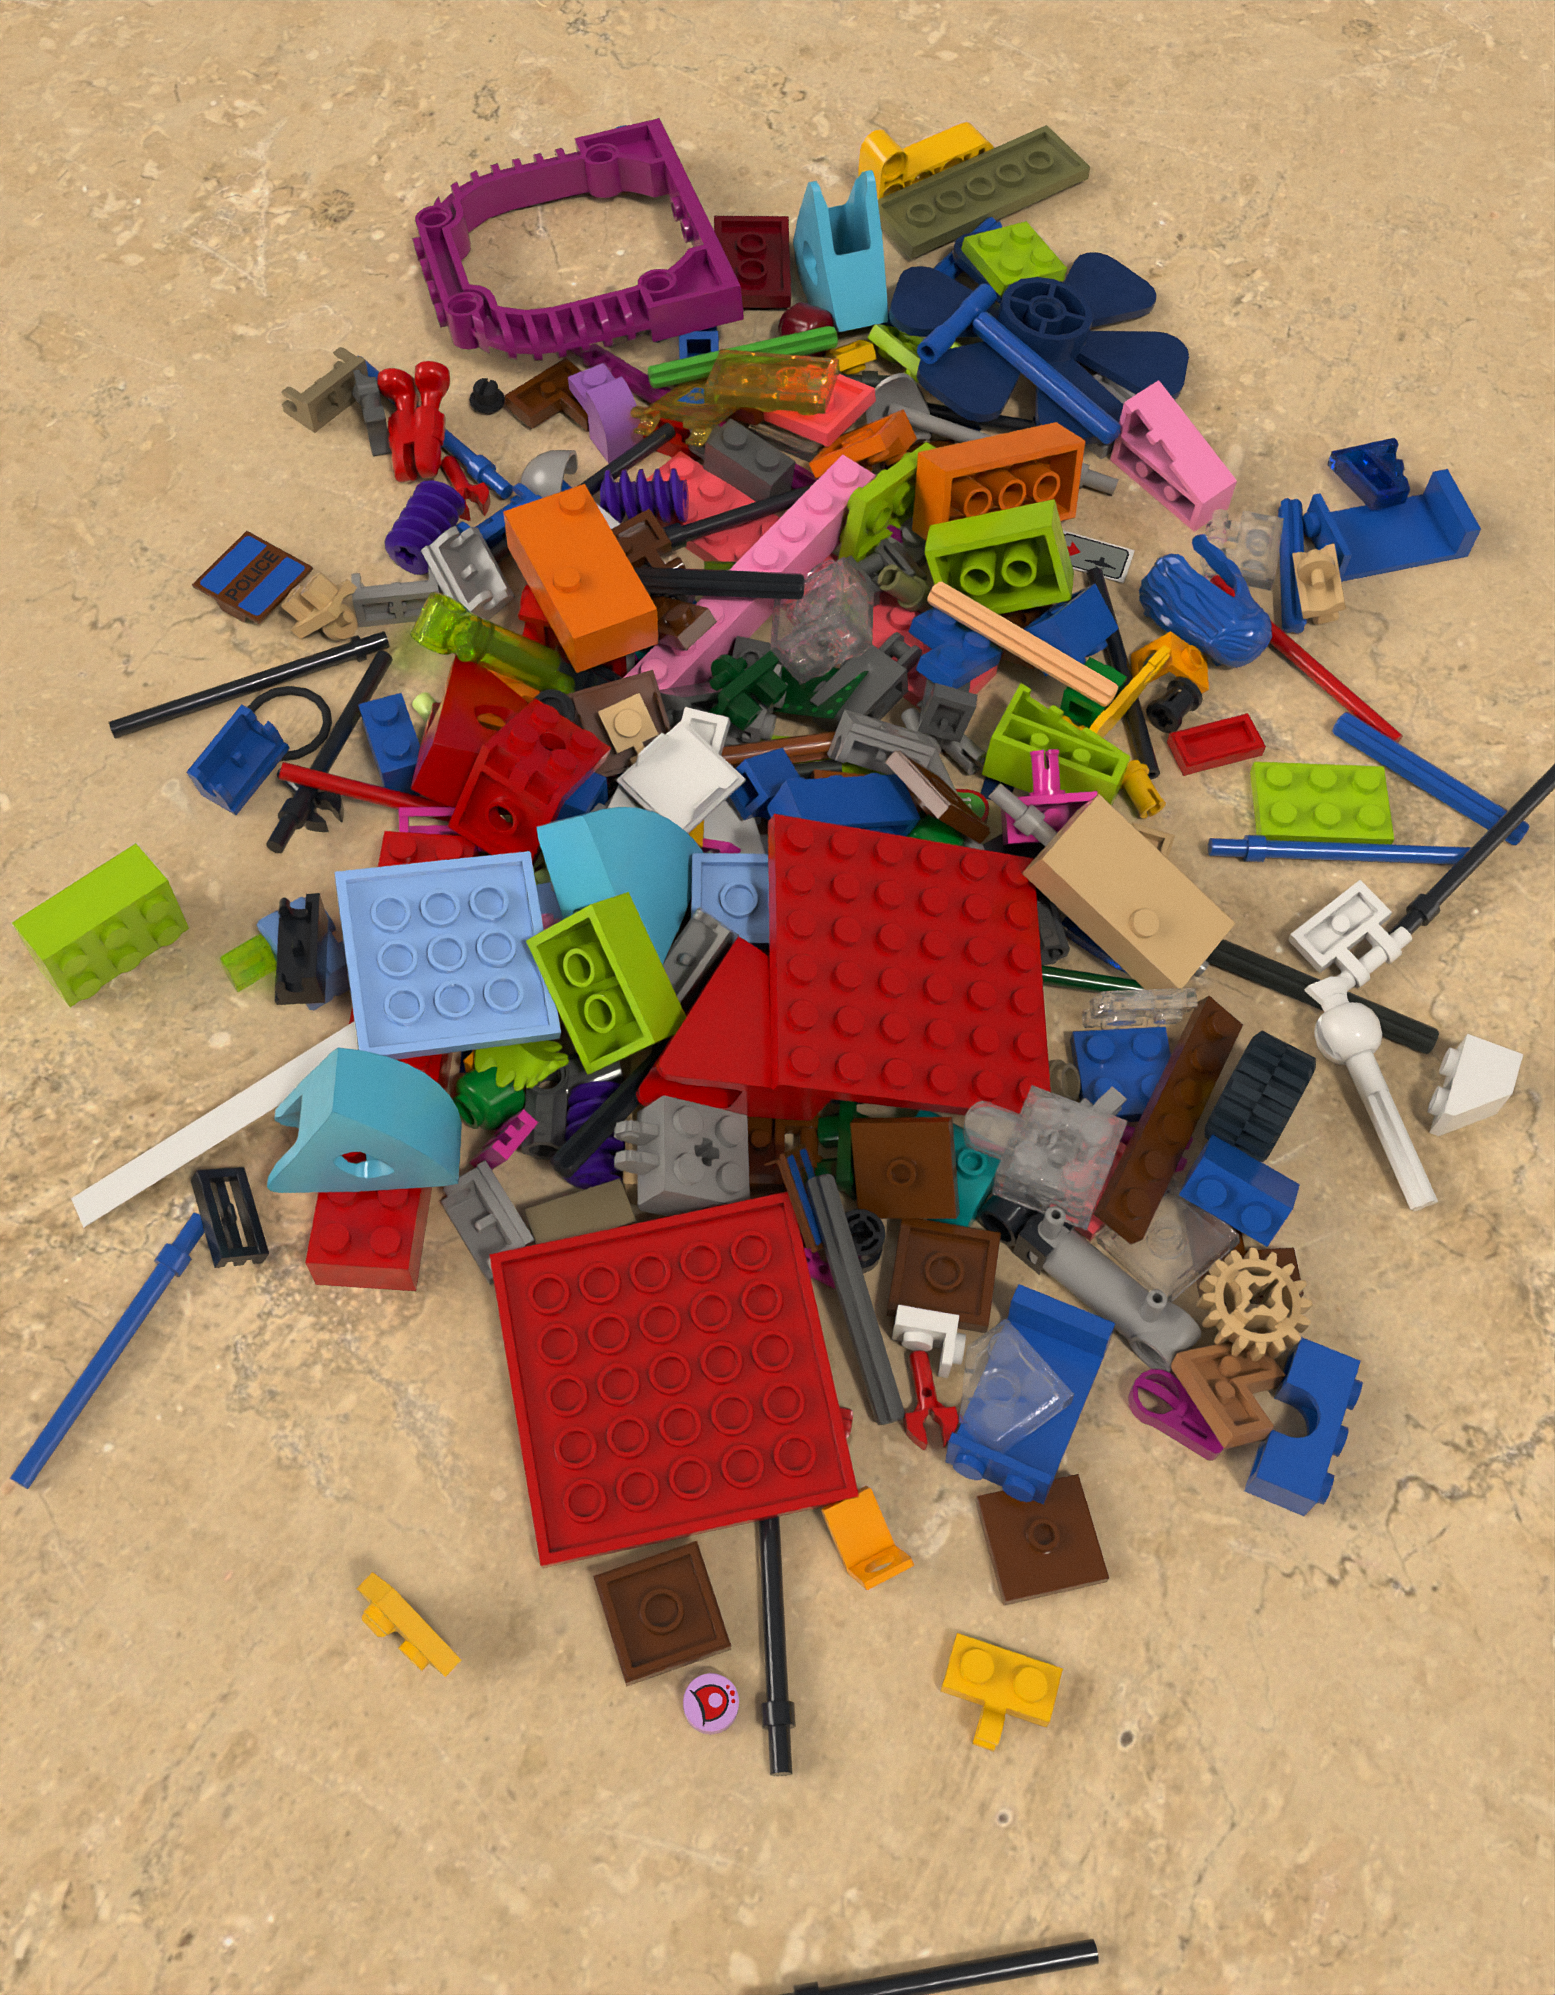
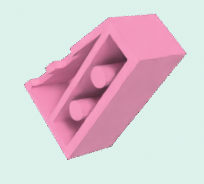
(1171, 458)

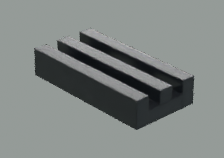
(236, 1253)

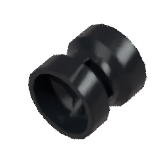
(870, 1249)

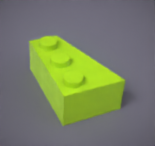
(1085, 758)

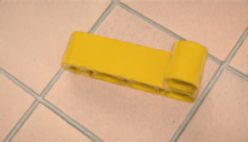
(900, 168)

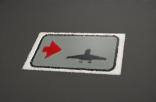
(1091, 553)

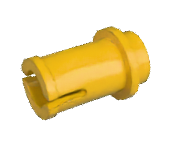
(1142, 789)

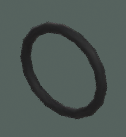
(304, 692)

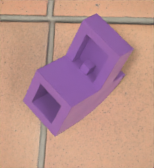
(608, 410)

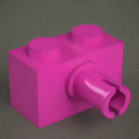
(1046, 797)

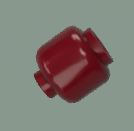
(802, 318)

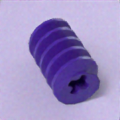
(640, 495)
(426, 516)
(600, 1165)

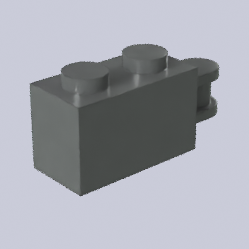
(746, 461)
(881, 686)

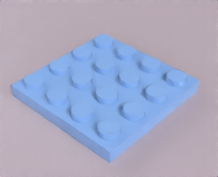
(444, 956)

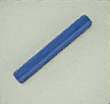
(1291, 542)

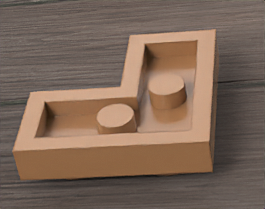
(1224, 1390)

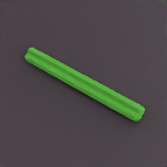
(701, 365)

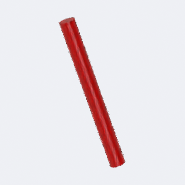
(355, 789)

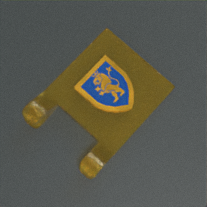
(684, 405)

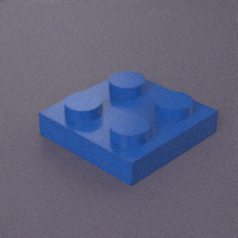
(1122, 1059)

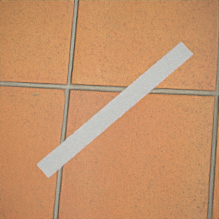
(205, 1131)

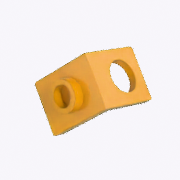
(1184, 660)
(865, 1539)

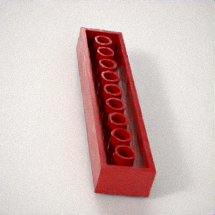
(380, 1234)

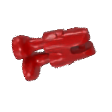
(413, 430)

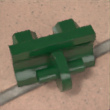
(740, 684)
(836, 1132)

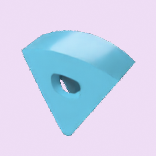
(843, 255)
(620, 853)
(371, 1108)

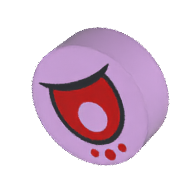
(711, 1703)

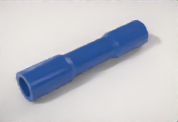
(944, 335)

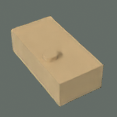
(1128, 897)

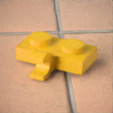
(391, 1613)
(1002, 1684)

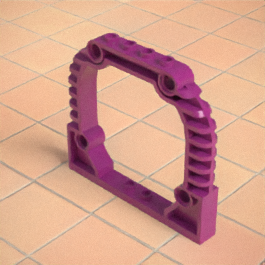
(668, 303)

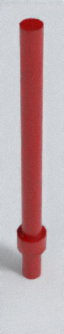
(1322, 676)

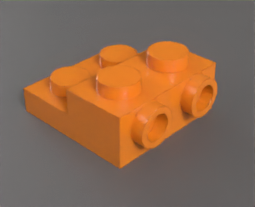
(869, 444)

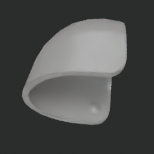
(901, 390)
(546, 471)

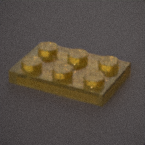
(771, 381)

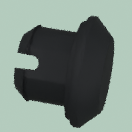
(486, 396)

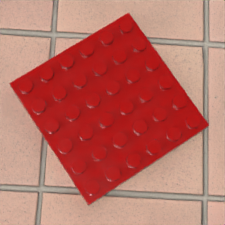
(902, 970)
(670, 1379)

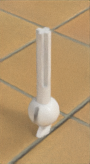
(1350, 1037)

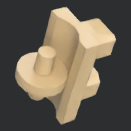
(1319, 584)
(321, 606)

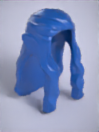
(1202, 614)

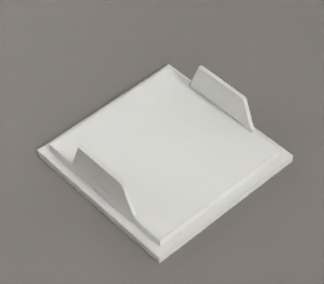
(680, 777)

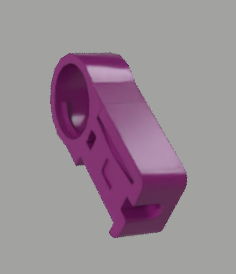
(1183, 1422)

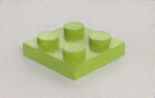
(1012, 255)

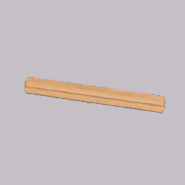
(1022, 644)

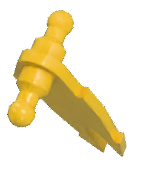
(1128, 695)

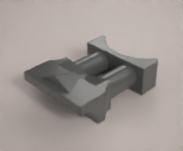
(368, 397)
(885, 555)

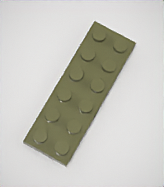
(980, 188)

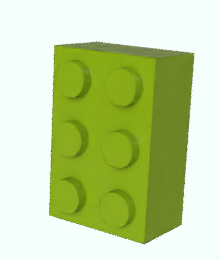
(1004, 557)
(102, 925)
(607, 982)

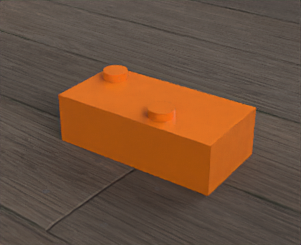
(998, 475)
(581, 578)

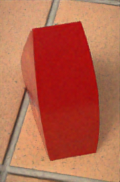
(455, 735)
(725, 1046)

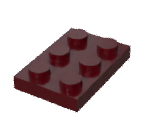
(759, 257)

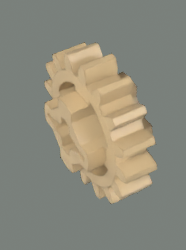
(1244, 1280)

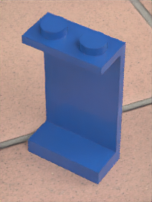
(1398, 537)
(1074, 1348)

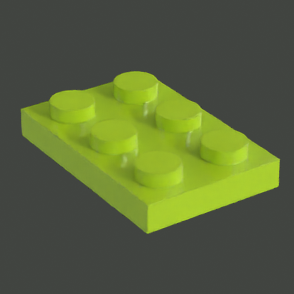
(879, 504)
(1321, 803)

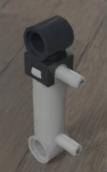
(1048, 1243)

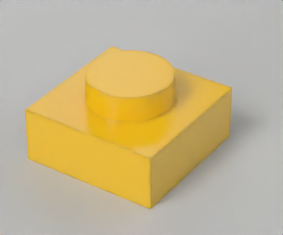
(853, 356)

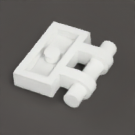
(1343, 925)

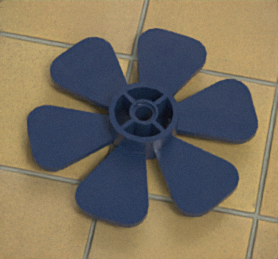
(1055, 324)

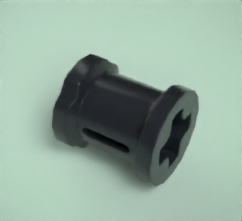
(1174, 704)

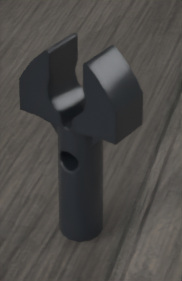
(322, 800)

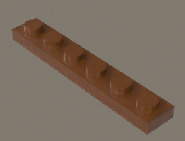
(1168, 1121)

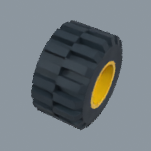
(1261, 1095)

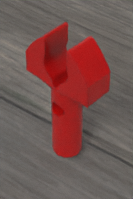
(475, 493)
(927, 1404)

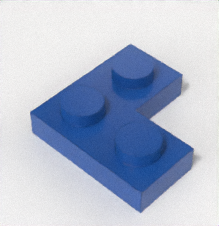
(956, 650)

